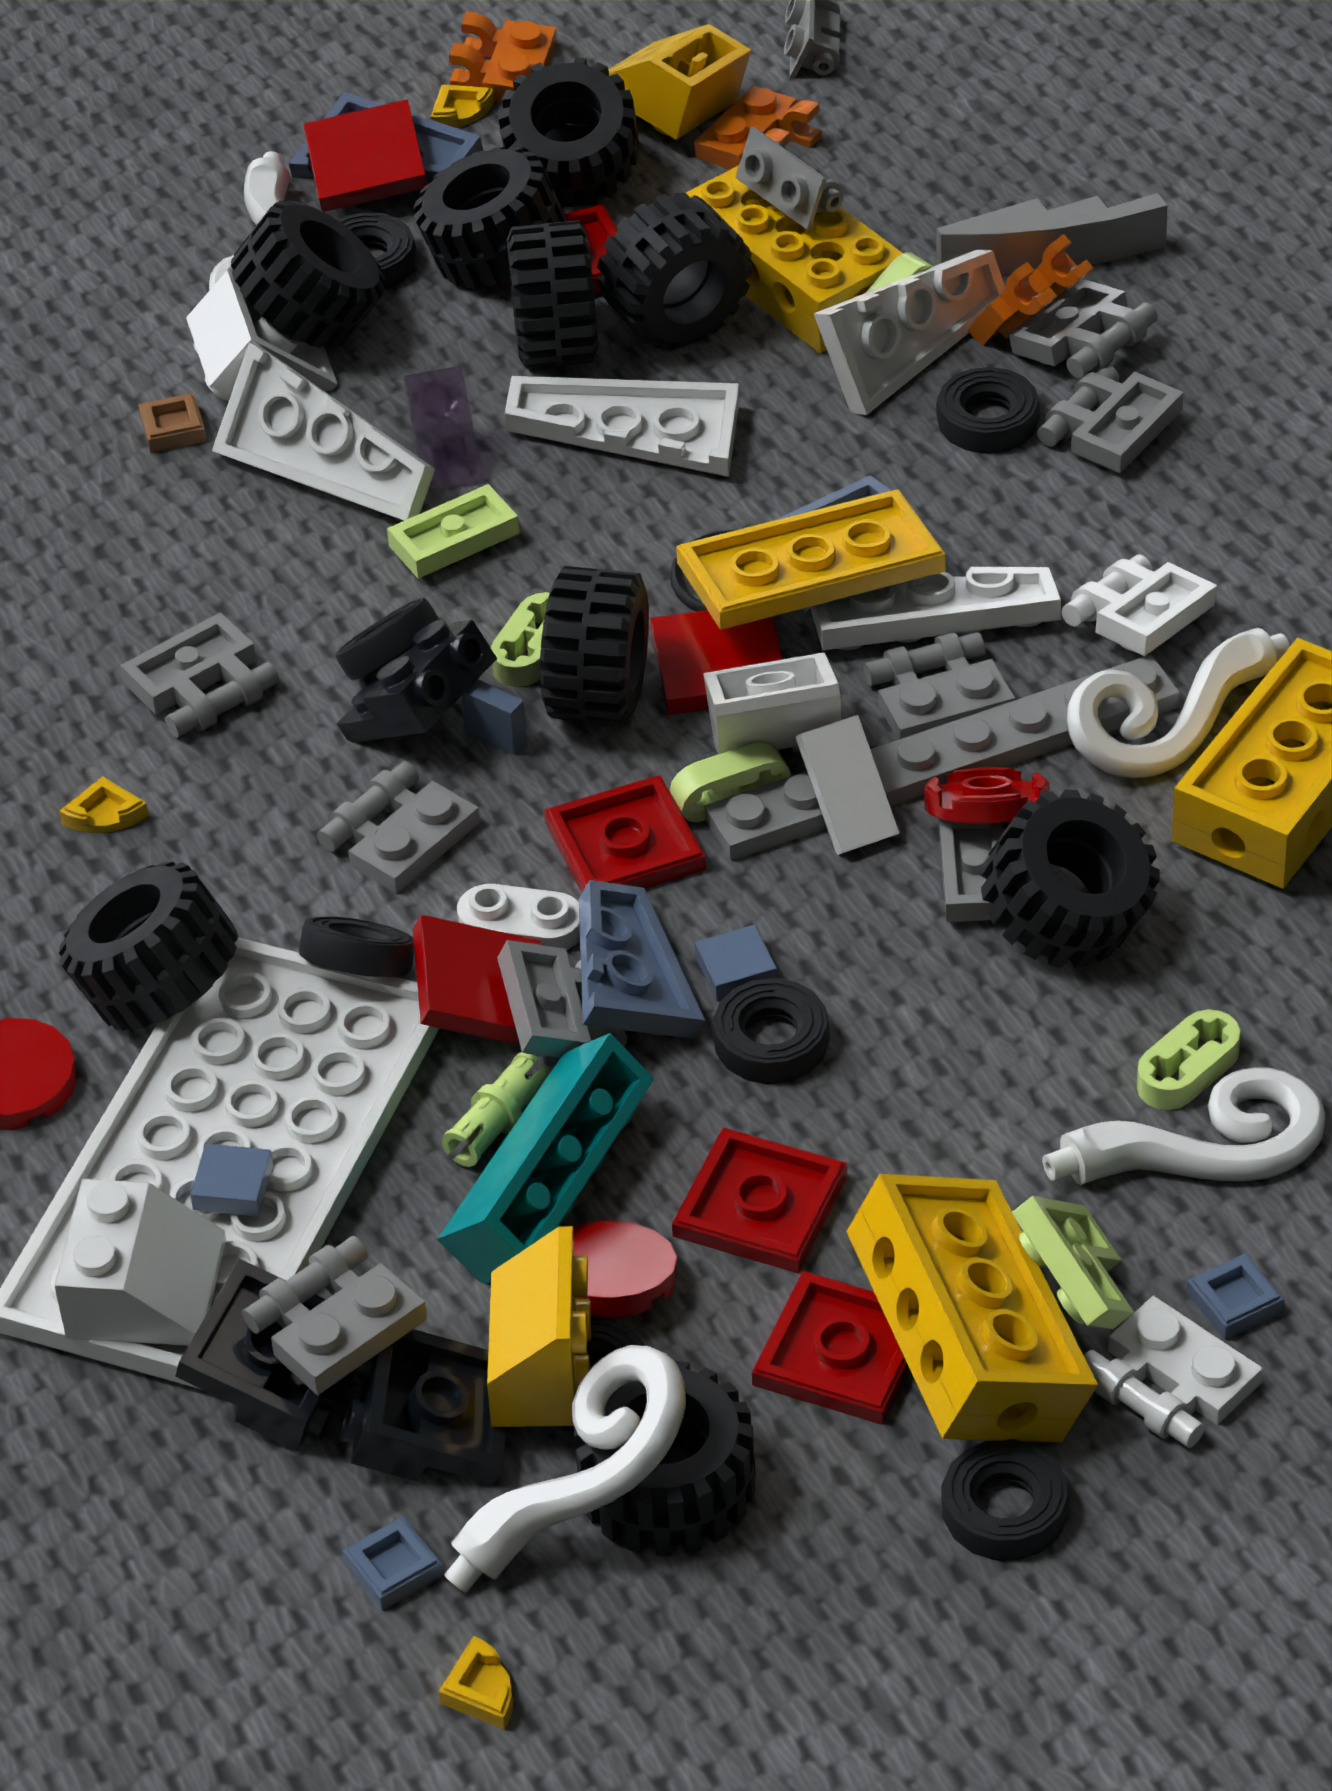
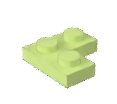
(1077, 1255)

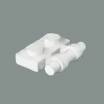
(1140, 605)
(1180, 1358)

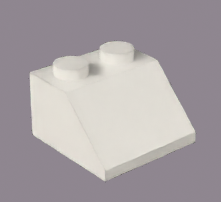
(227, 323)
(772, 701)
(136, 1265)

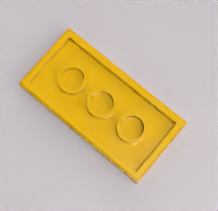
(810, 558)

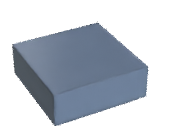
(494, 716)
(734, 960)
(231, 1179)
(1235, 1296)
(392, 1563)

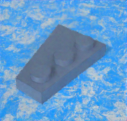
(629, 966)

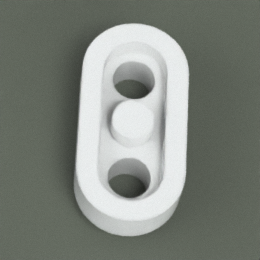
(523, 912)

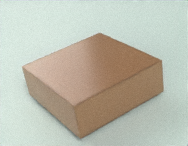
(172, 422)

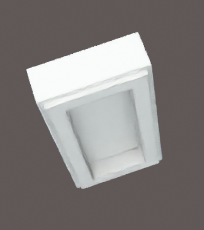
(847, 784)

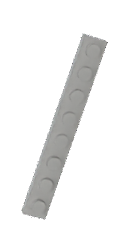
(985, 739)

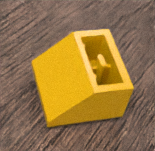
(684, 78)
(538, 1333)

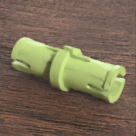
(495, 1109)

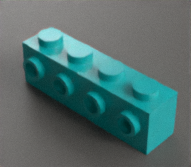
(547, 1156)

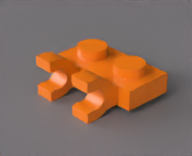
(510, 49)
(770, 112)
(1029, 292)

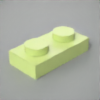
(453, 531)

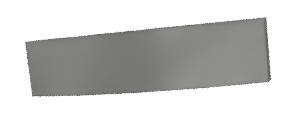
(1026, 229)

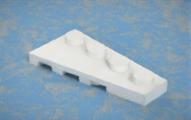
(905, 326)
(643, 419)
(310, 437)
(940, 606)

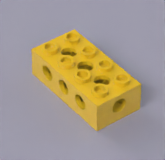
(794, 266)
(1227, 796)
(970, 1309)

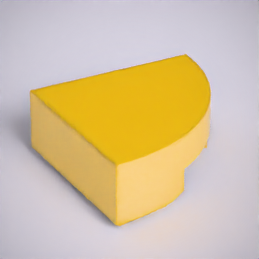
(461, 102)
(101, 806)
(479, 1685)

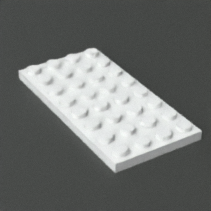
(262, 1062)

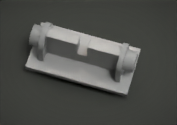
(813, 36)
(786, 180)

